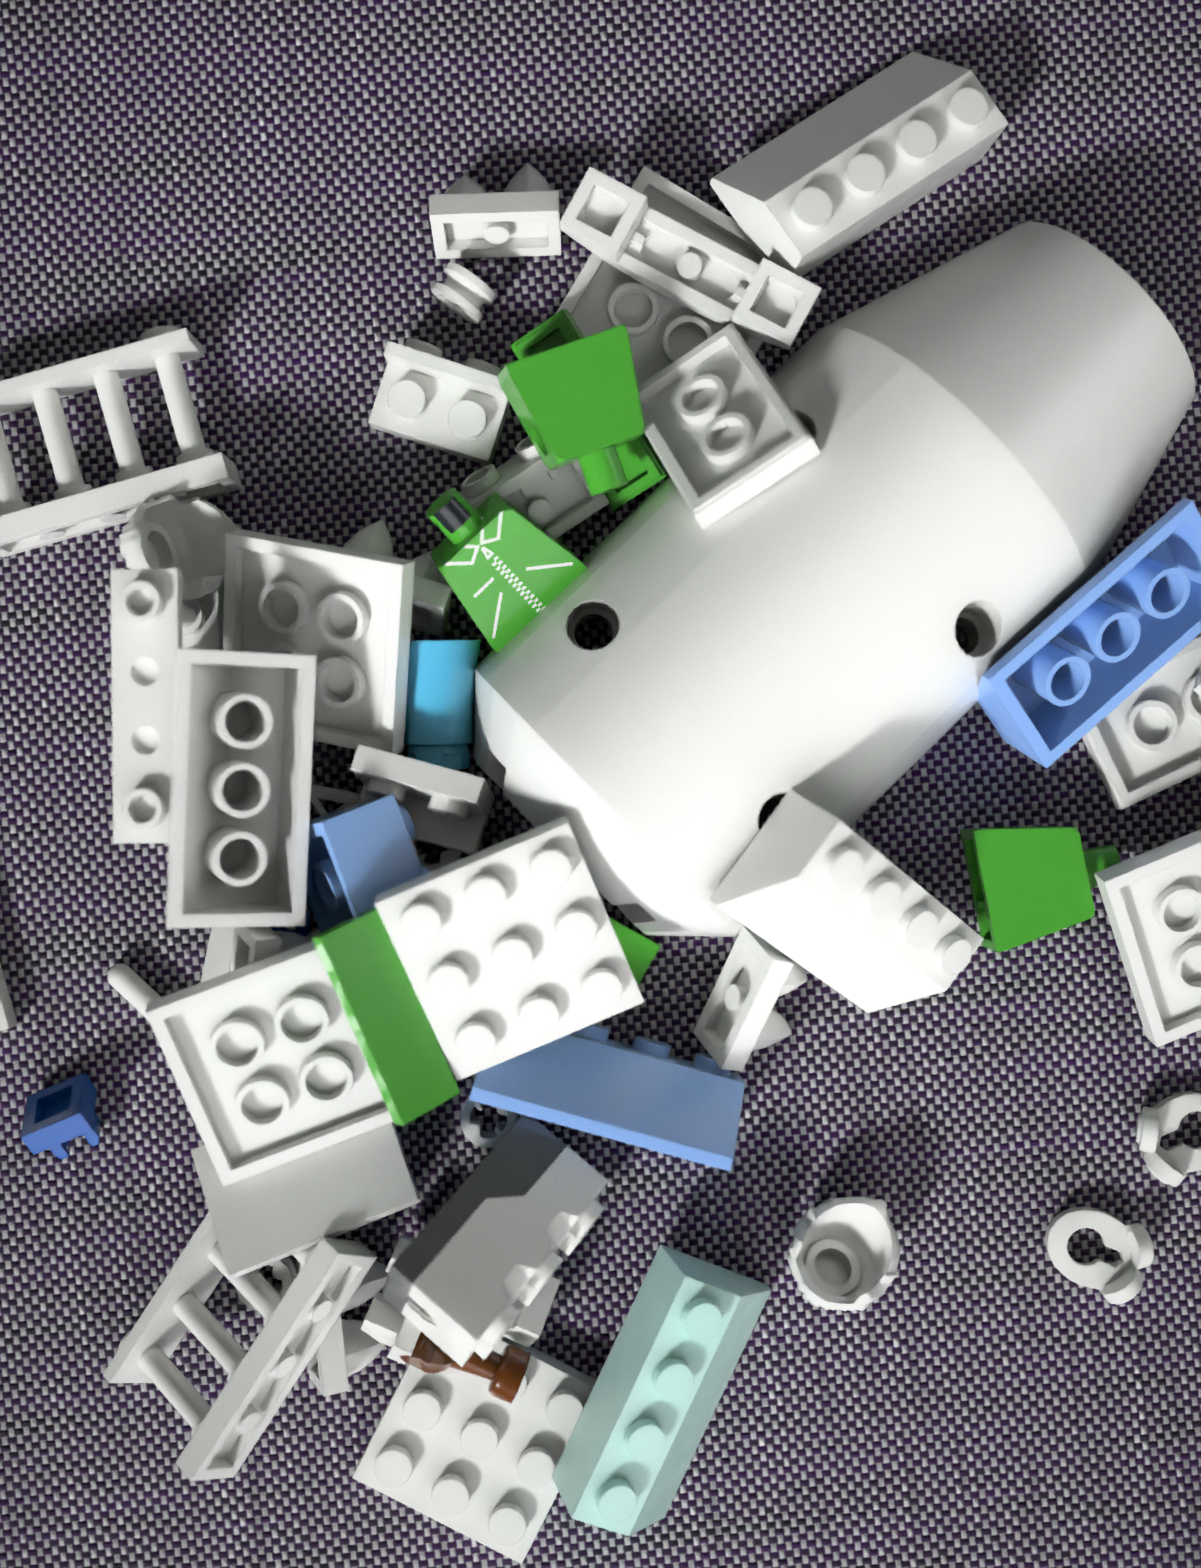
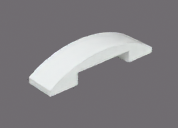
(686, 265)

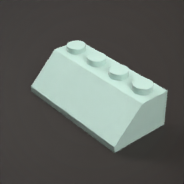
(657, 1392)

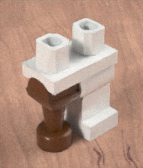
(415, 1348)

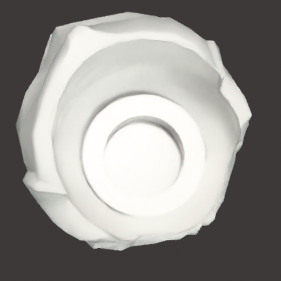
(179, 536)
(844, 1253)

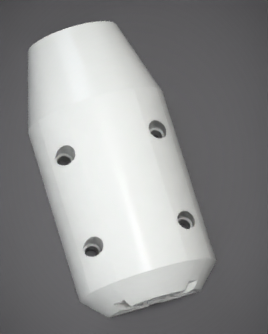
(807, 641)

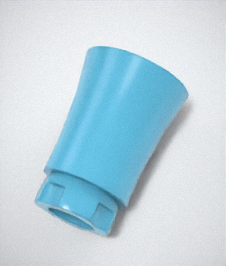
(441, 701)

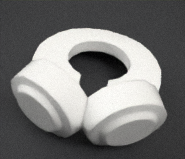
(1153, 1123)
(1115, 1281)

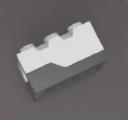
(496, 1241)

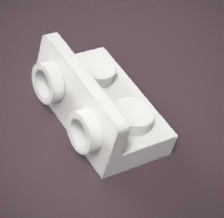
(440, 401)
(550, 498)
(443, 803)

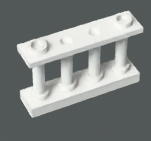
(77, 505)
(145, 631)
(256, 1378)

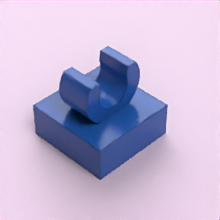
(60, 1115)

